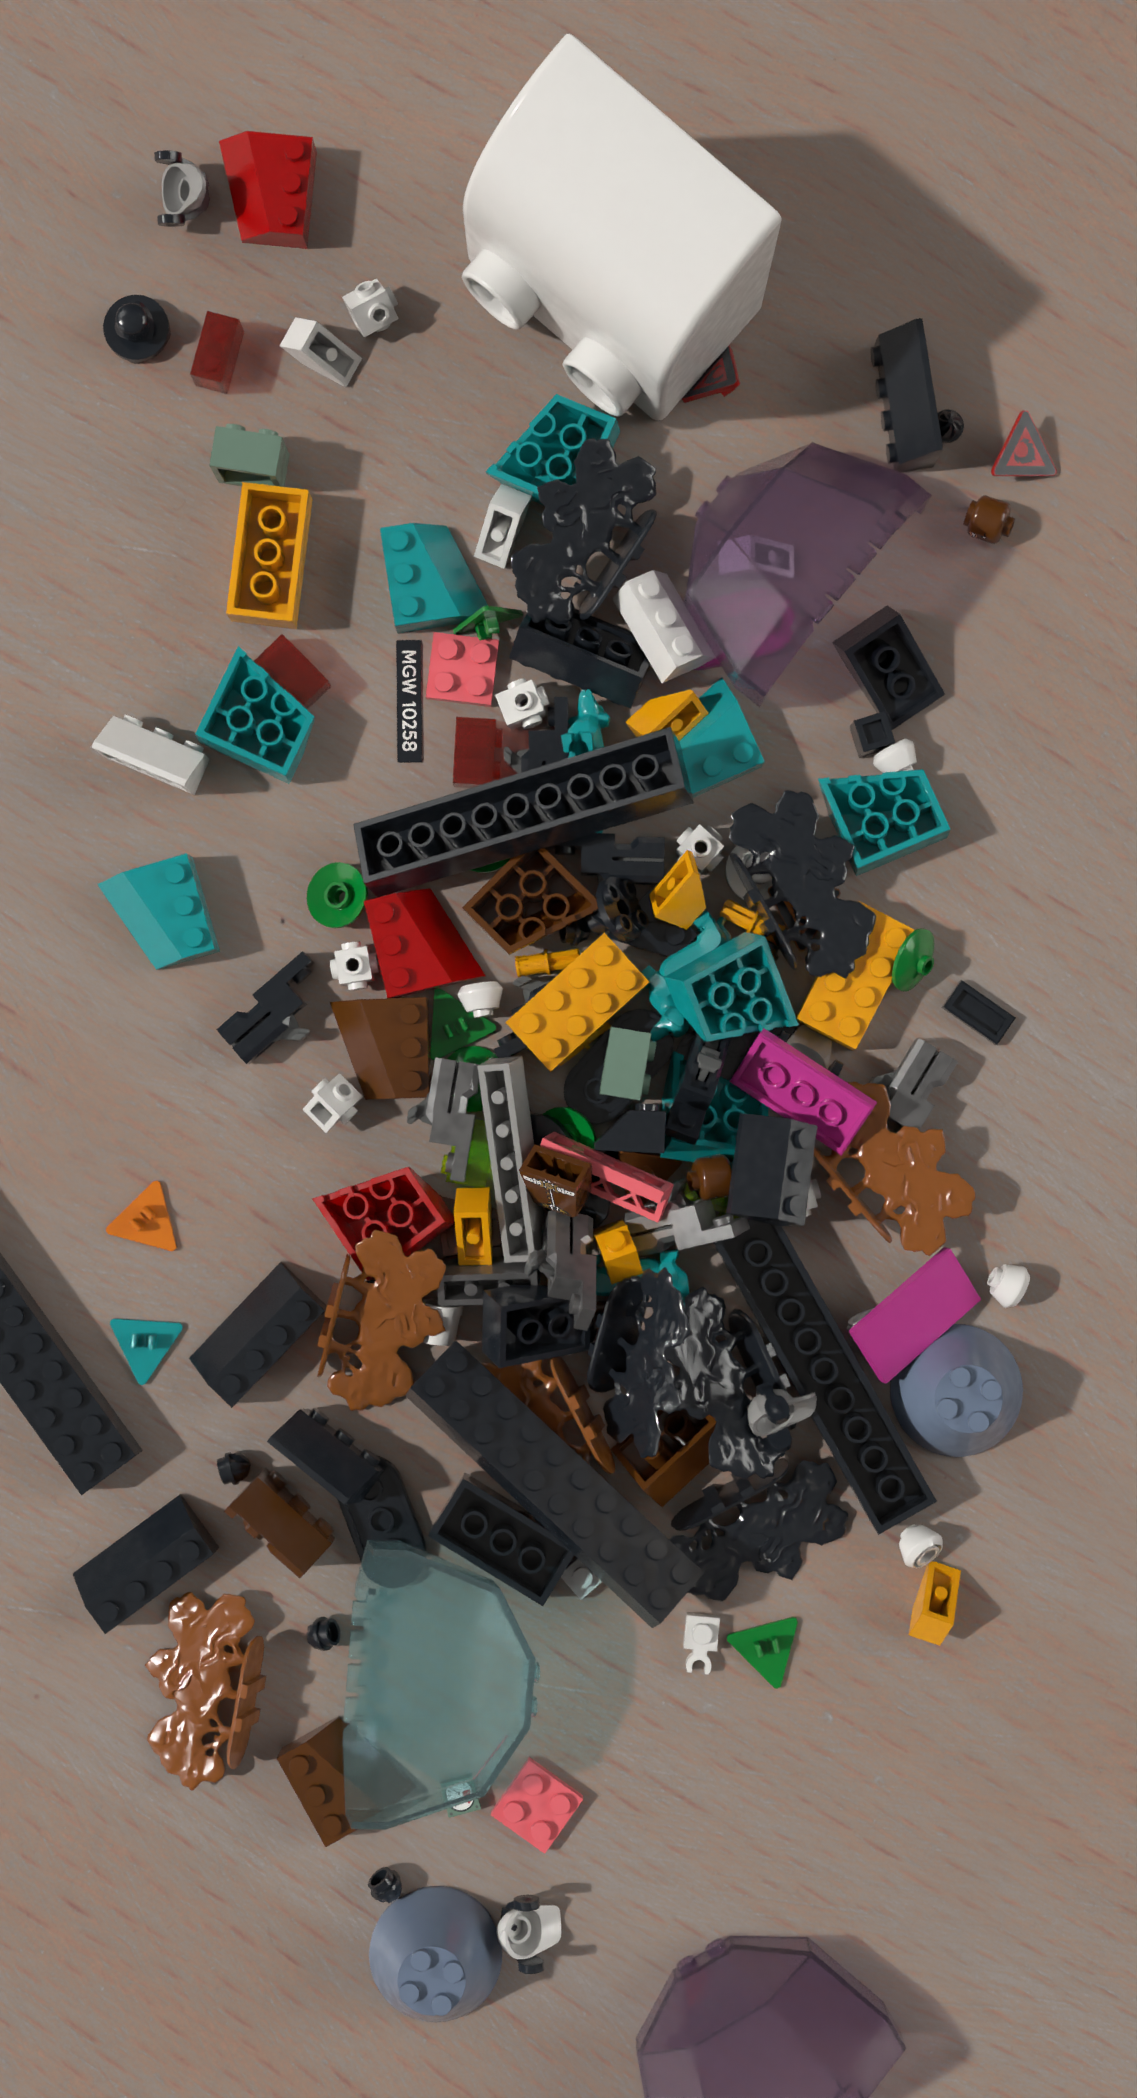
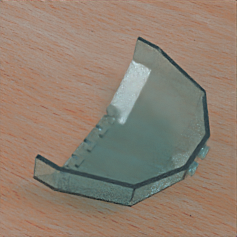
(436, 1686)

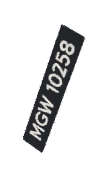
(409, 701)

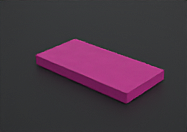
(802, 1090)
(915, 1315)

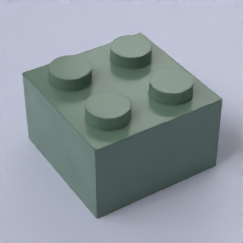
(248, 456)
(626, 1064)

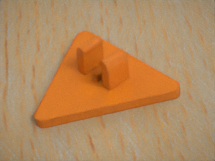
(146, 1220)

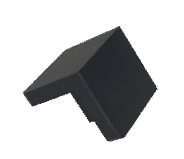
(872, 734)

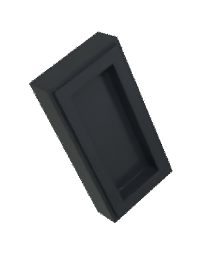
(978, 1012)

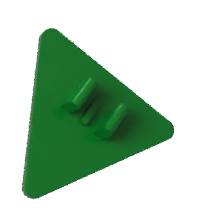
(486, 621)
(454, 1026)
(767, 1647)

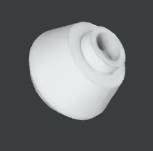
(896, 757)
(481, 998)
(1008, 1284)
(919, 1545)

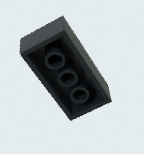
(501, 1539)

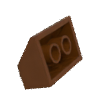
(680, 1455)

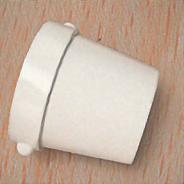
(450, 1317)

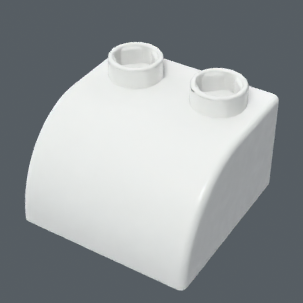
(614, 235)

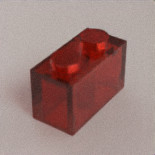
(217, 352)
(293, 671)
(475, 752)

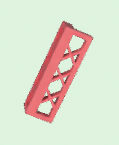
(619, 1173)

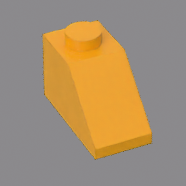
(678, 710)
(679, 894)
(473, 1226)
(617, 1251)
(935, 1603)

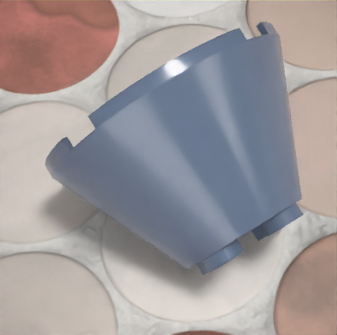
(959, 1393)
(435, 1954)

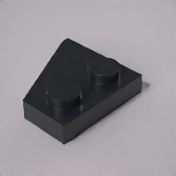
(659, 935)

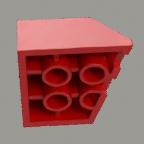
(271, 186)
(417, 944)
(388, 1203)

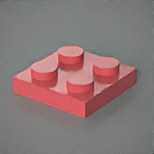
(462, 669)
(537, 1805)

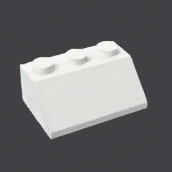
(662, 625)
(152, 753)

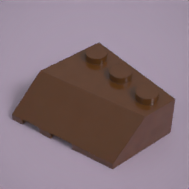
(529, 901)
(387, 1045)
(283, 1521)
(317, 1776)

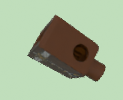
(557, 1180)

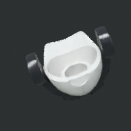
(528, 1930)

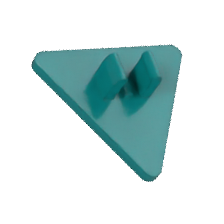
(144, 1343)

